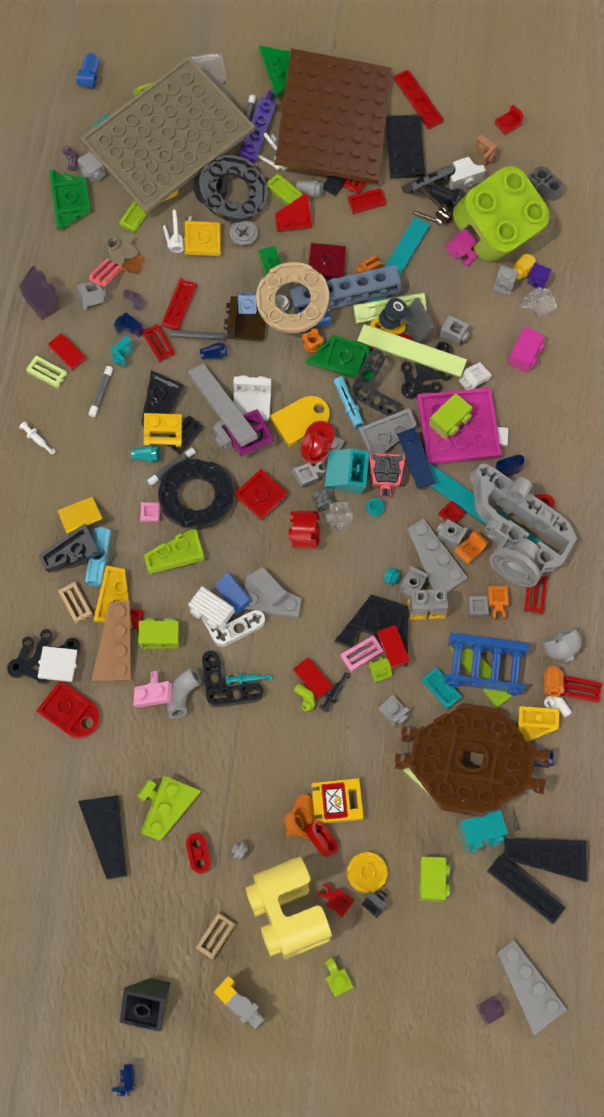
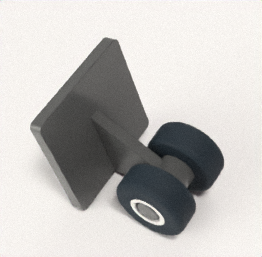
(415, 317)

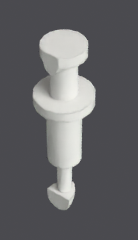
(32, 434)

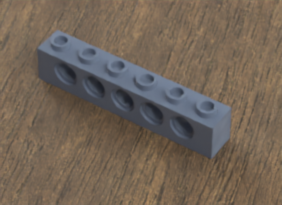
(355, 291)

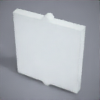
(57, 664)

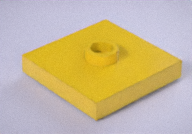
(202, 238)

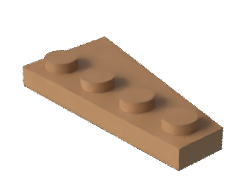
(114, 652)

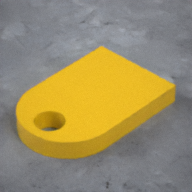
(297, 417)

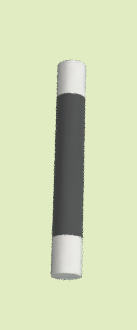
(249, 108)
(100, 392)
(158, 476)

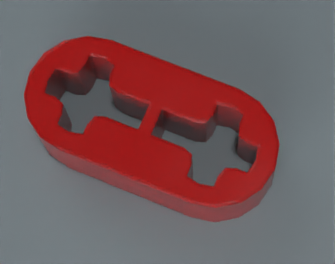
(322, 838)

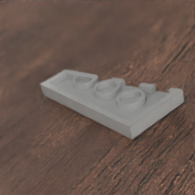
(435, 559)
(533, 993)

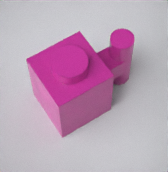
(461, 245)

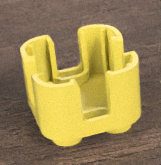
(293, 933)

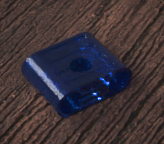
(510, 465)

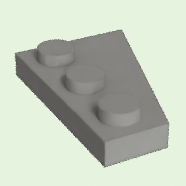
(382, 434)
(286, 607)

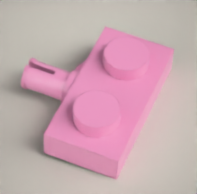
(153, 693)

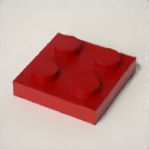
(260, 494)

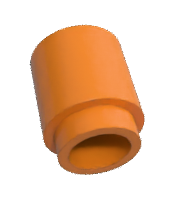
(553, 681)

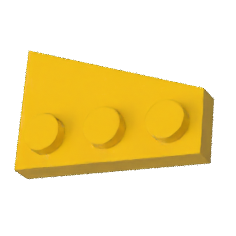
(112, 590)

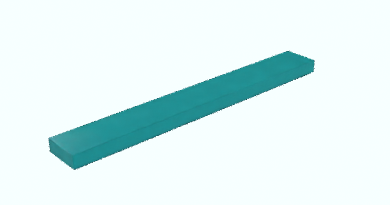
(463, 497)

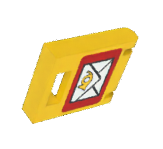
(333, 801)

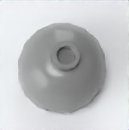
(563, 645)

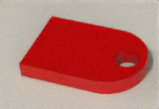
(68, 710)

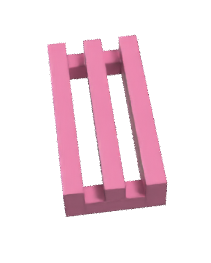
(359, 646)

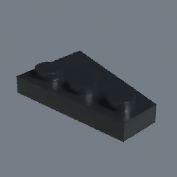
(428, 180)
(161, 395)

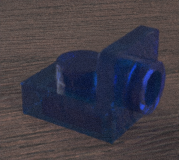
(129, 323)
(127, 1077)

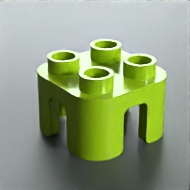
(502, 212)

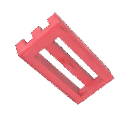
(102, 270)

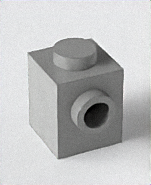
(91, 168)

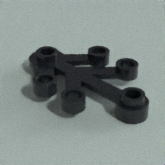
(423, 374)
(26, 664)

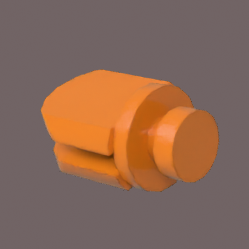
(370, 264)

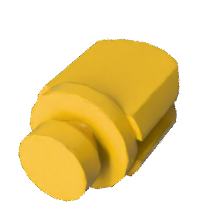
(524, 265)

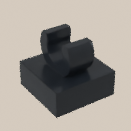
(375, 903)

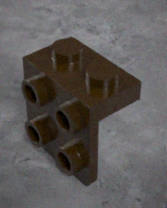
(243, 326)

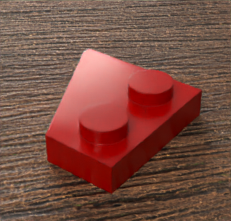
(294, 215)

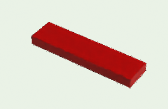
(418, 99)

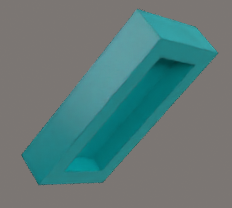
(445, 694)

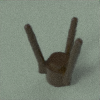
(443, 214)

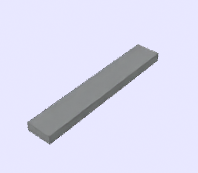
(222, 405)

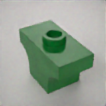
(269, 259)

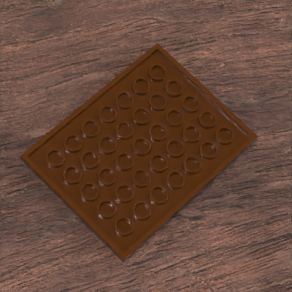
(333, 116)

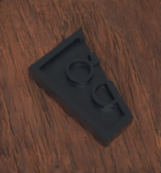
(70, 550)

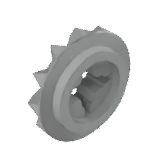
(243, 226)

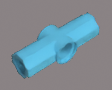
(95, 567)

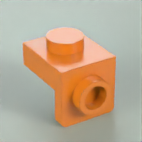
(471, 547)

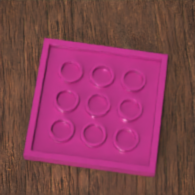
(473, 440)

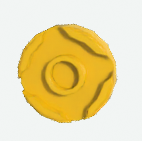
(367, 872)

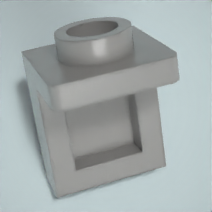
(221, 436)

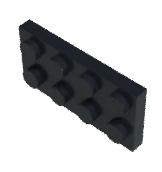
(405, 146)

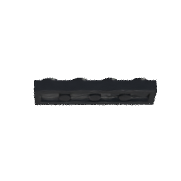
(526, 889)

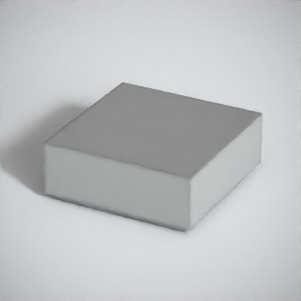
(478, 606)

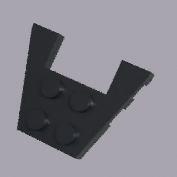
(375, 616)

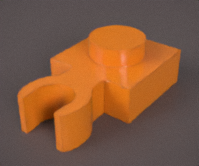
(498, 599)

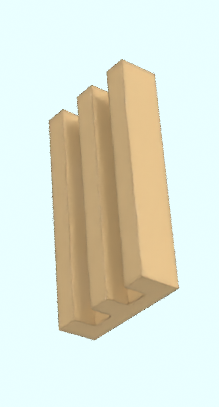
(82, 616)
(225, 921)

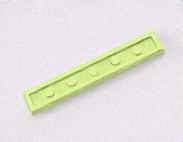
(412, 351)

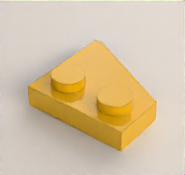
(537, 721)

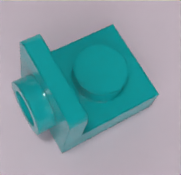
(121, 349)

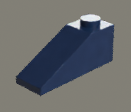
(415, 458)

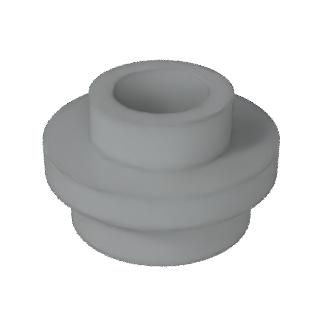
(238, 850)

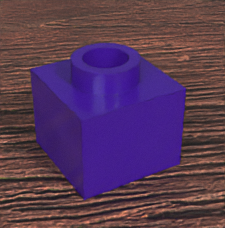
(539, 276)

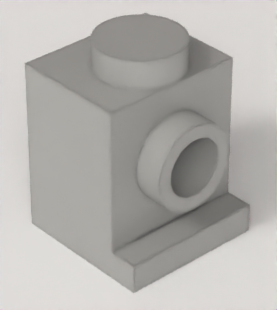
(505, 280)
(90, 294)
(454, 330)
(451, 539)
(415, 576)

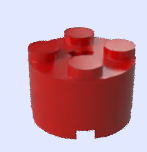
(305, 529)

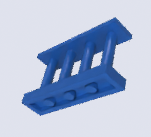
(497, 648)

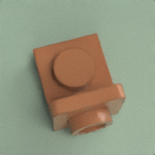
(486, 148)

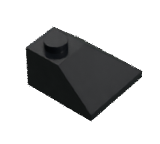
(145, 1004)

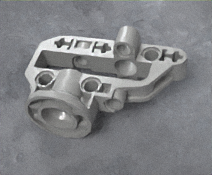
(519, 558)

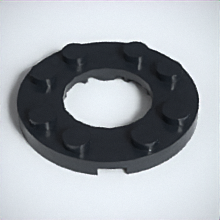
(245, 170)
(189, 470)

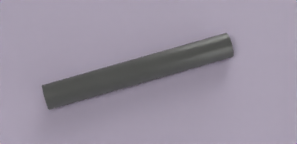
(197, 335)

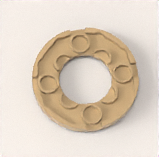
(285, 274)

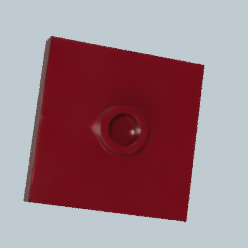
(327, 259)

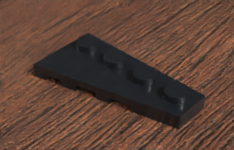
(106, 832)
(554, 856)

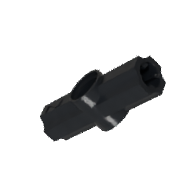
(447, 196)

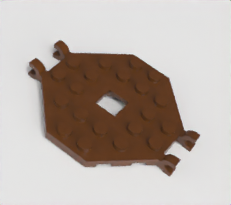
(466, 790)

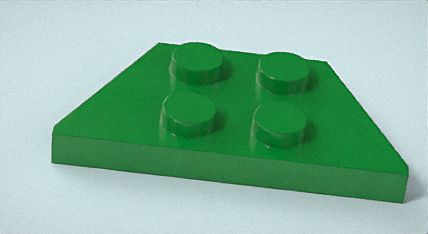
(276, 67)
(69, 198)
(342, 357)

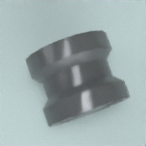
(322, 500)

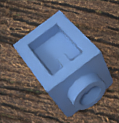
(247, 303)

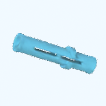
(356, 420)

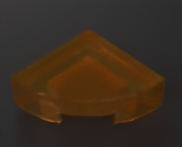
(133, 265)

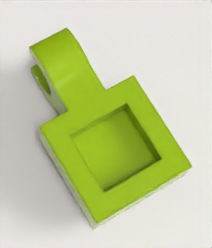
(338, 980)

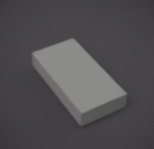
(267, 586)

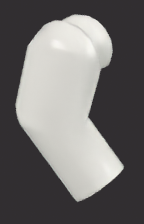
(558, 703)

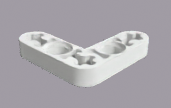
(231, 635)

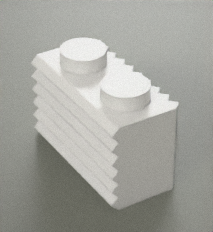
(210, 608)

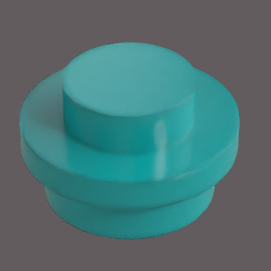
(375, 507)
(392, 576)

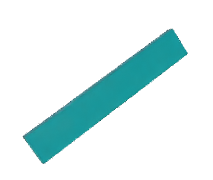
(407, 247)

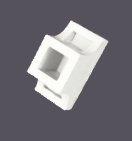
(466, 174)

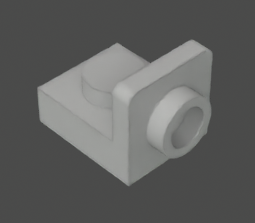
(394, 711)

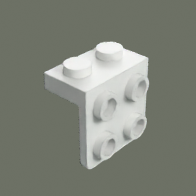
(252, 394)

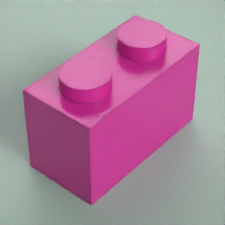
(526, 349)

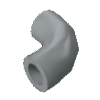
(180, 689)

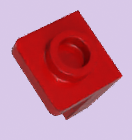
(510, 120)

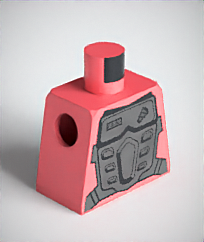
(385, 472)

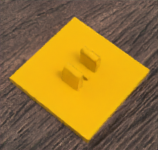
(79, 514)

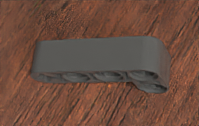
(546, 184)

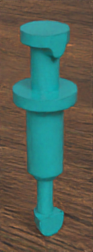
(246, 678)

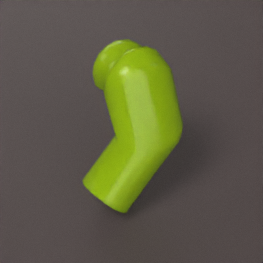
(308, 697)

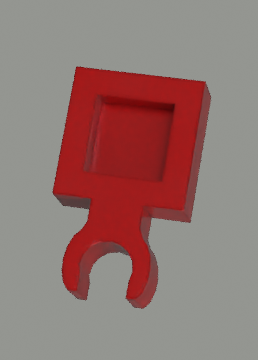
(338, 902)

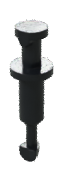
(331, 697)

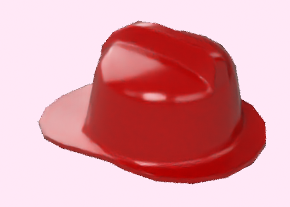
(317, 442)

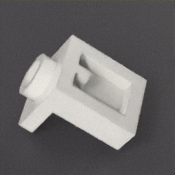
(474, 376)

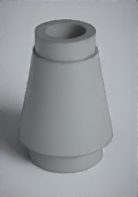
(312, 187)

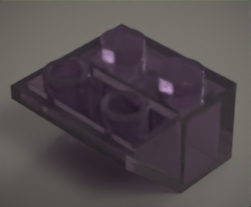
(39, 293)

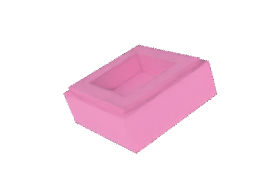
(150, 512)

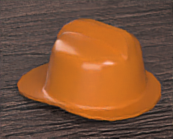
(300, 816)

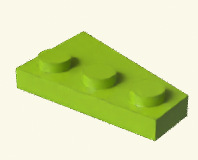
(179, 552)
(167, 807)

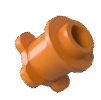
(312, 341)

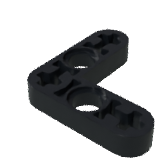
(367, 384)
(219, 689)

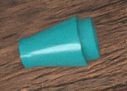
(146, 453)

